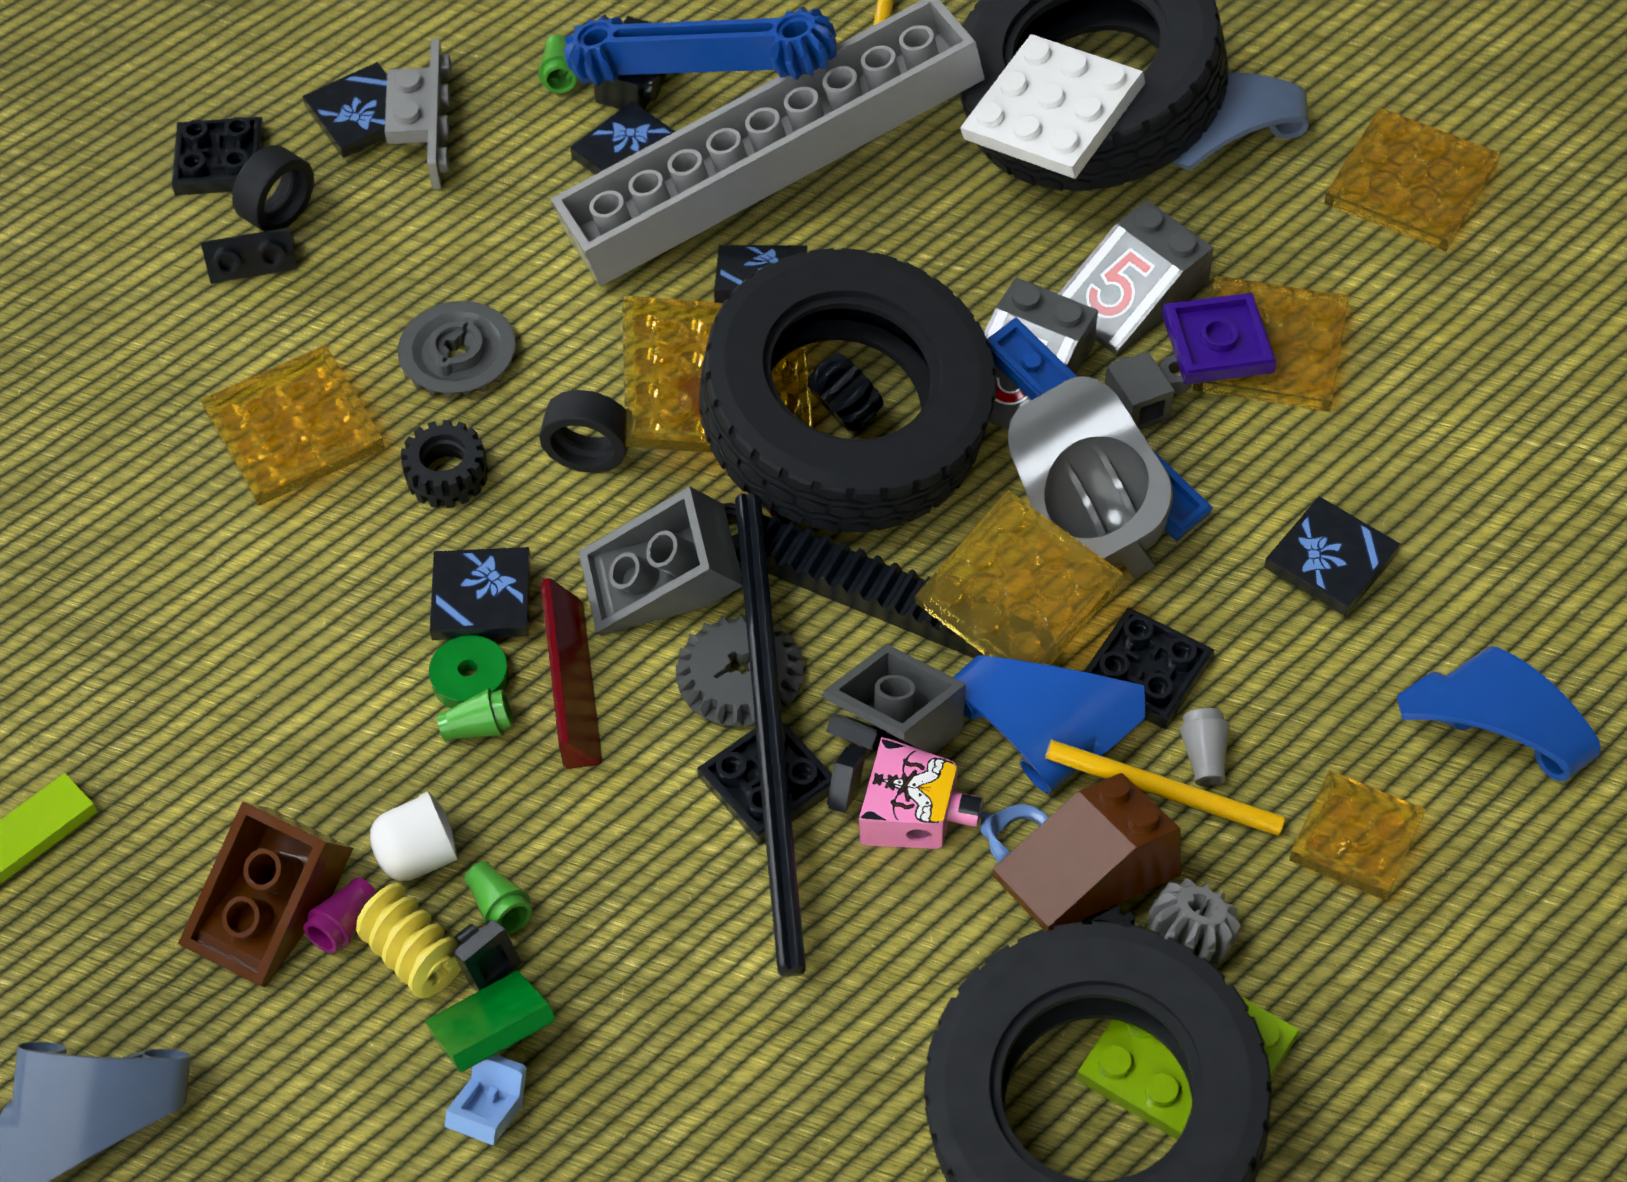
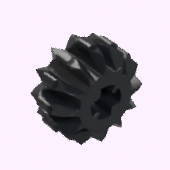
(845, 392)

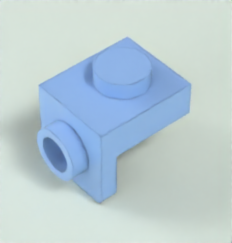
(488, 1099)

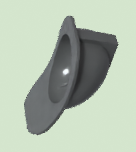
(1092, 471)

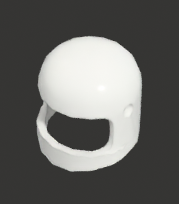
(413, 839)

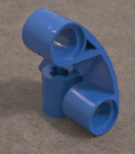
(1509, 699)
(1048, 702)

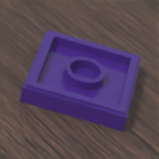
(1218, 338)

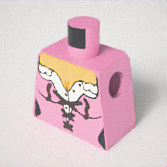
(913, 799)

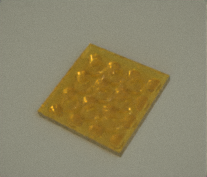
(664, 367)

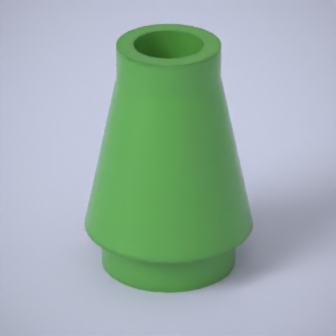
(553, 68)
(479, 716)
(498, 897)

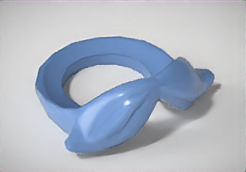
(994, 823)

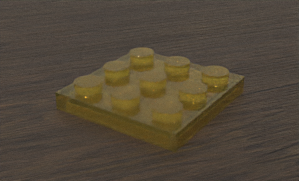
(1412, 179)
(1305, 340)
(292, 425)
(1019, 585)

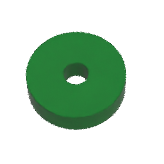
(466, 654)

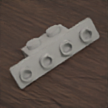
(417, 107)

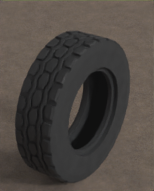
(1165, 117)
(826, 477)
(1099, 975)

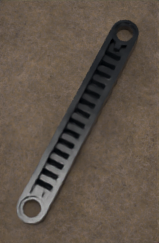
(850, 579)

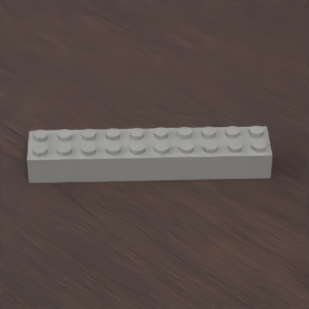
(767, 140)

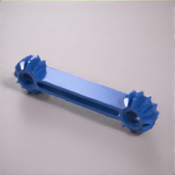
(786, 44)

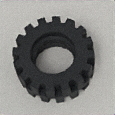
(439, 443)

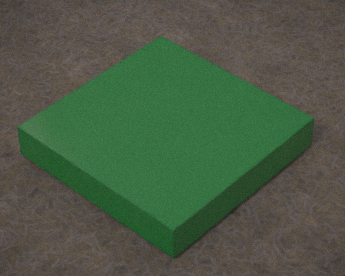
(490, 1021)

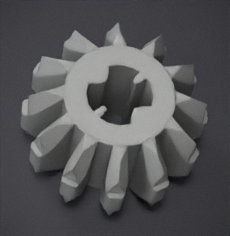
(1195, 919)

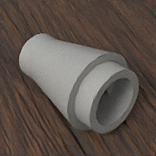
(1206, 744)

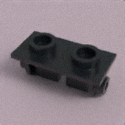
(249, 255)

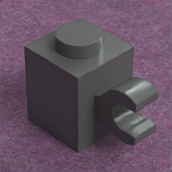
(1145, 387)

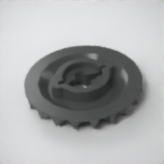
(430, 335)
(725, 696)

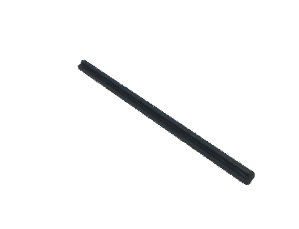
(770, 739)

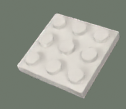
(1053, 106)

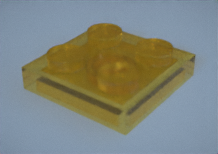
(1357, 835)

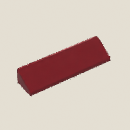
(570, 677)

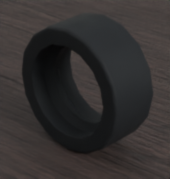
(257, 180)
(579, 451)

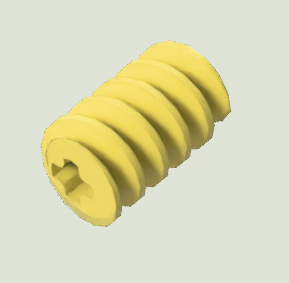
(408, 941)

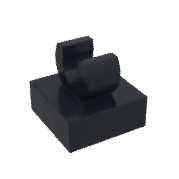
(485, 954)

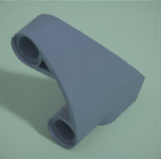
(1248, 106)
(81, 1105)

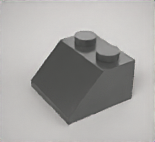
(903, 698)

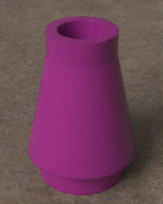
(334, 920)

